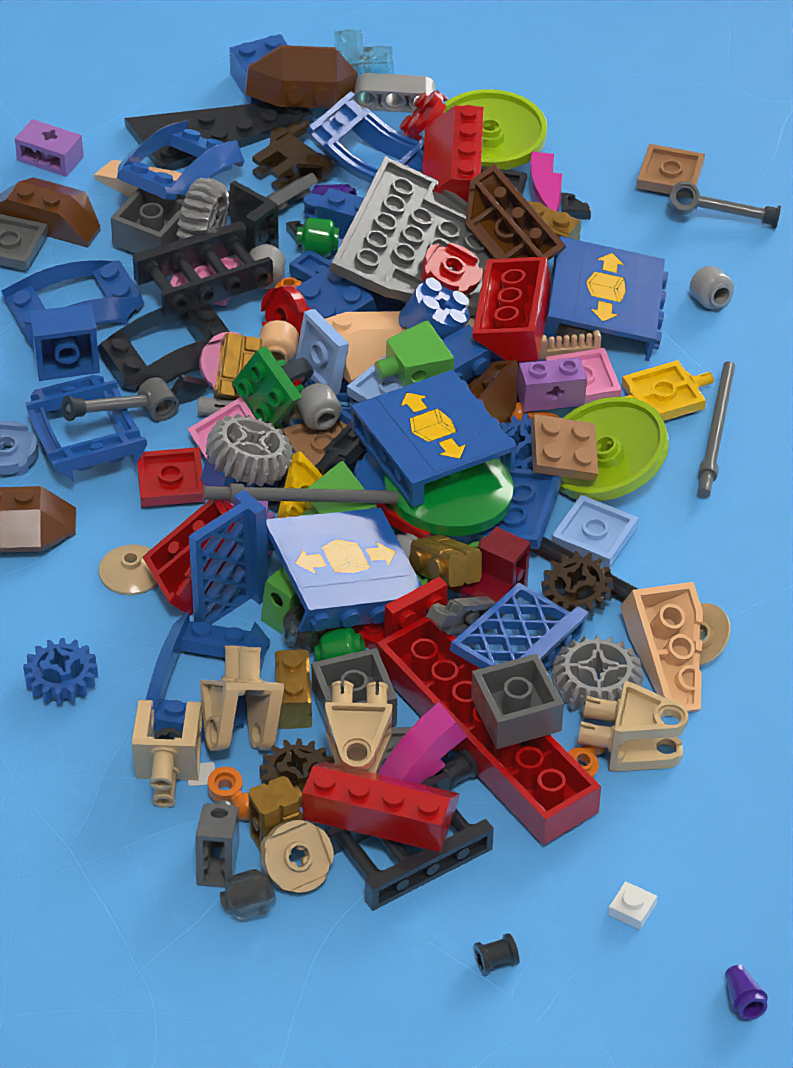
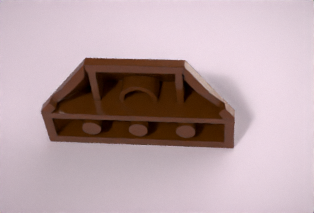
(301, 77)
(61, 207)
(506, 220)
(497, 388)
(33, 519)

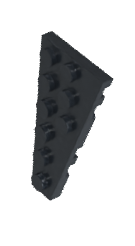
(241, 122)

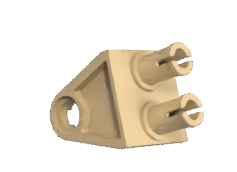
(221, 697)
(635, 729)
(358, 731)
(166, 759)

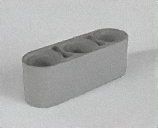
(391, 91)

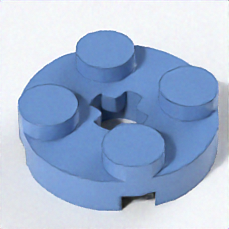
(23, 448)

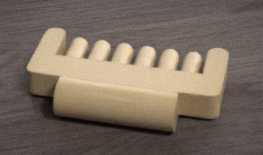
(551, 349)

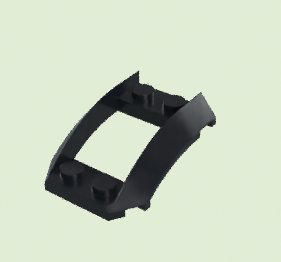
(130, 367)

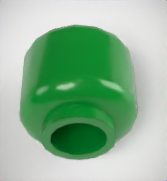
(318, 236)
(339, 643)

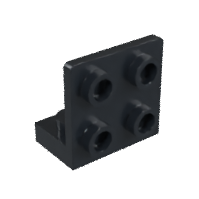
(256, 213)

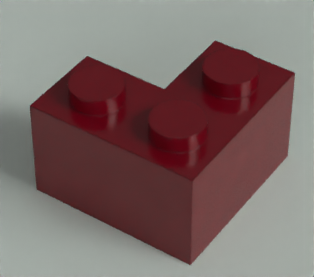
(503, 566)

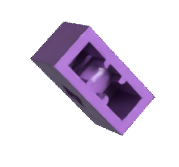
(49, 147)
(551, 384)

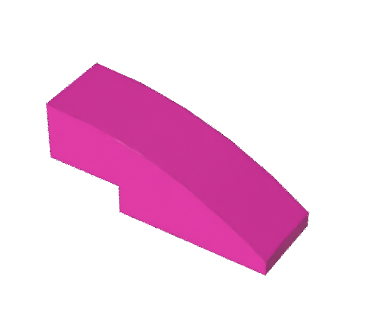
(544, 184)
(424, 744)

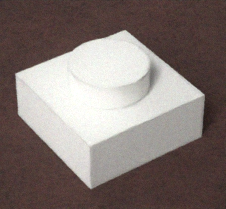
(632, 905)

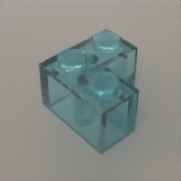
(364, 59)

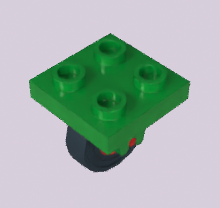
(271, 385)

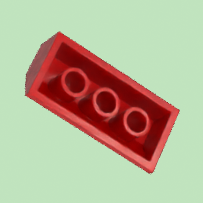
(454, 149)
(513, 307)
(378, 805)

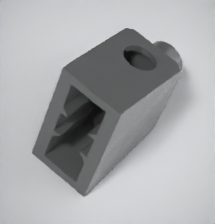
(217, 828)

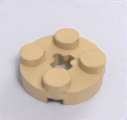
(315, 864)

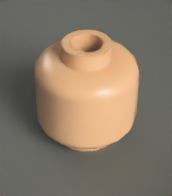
(280, 339)

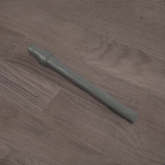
(709, 468)
(301, 494)

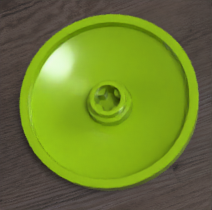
(510, 126)
(629, 447)

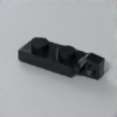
(344, 448)

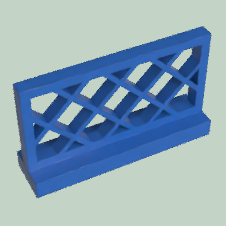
(249, 556)
(555, 633)

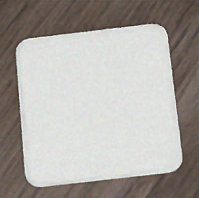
(204, 772)

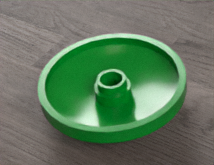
(461, 501)

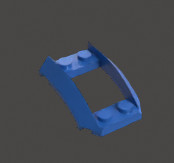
(349, 116)
(212, 160)
(111, 276)
(85, 454)
(201, 639)

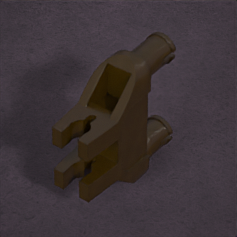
(290, 158)

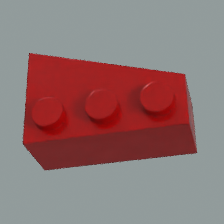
(171, 556)

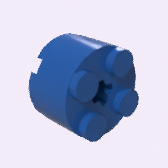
(440, 306)

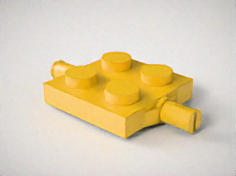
(668, 389)

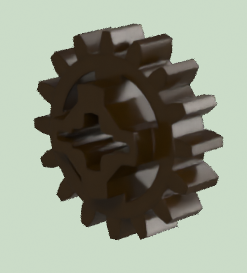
(577, 584)
(292, 762)

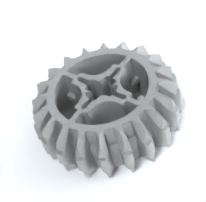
(203, 208)
(249, 450)
(579, 663)

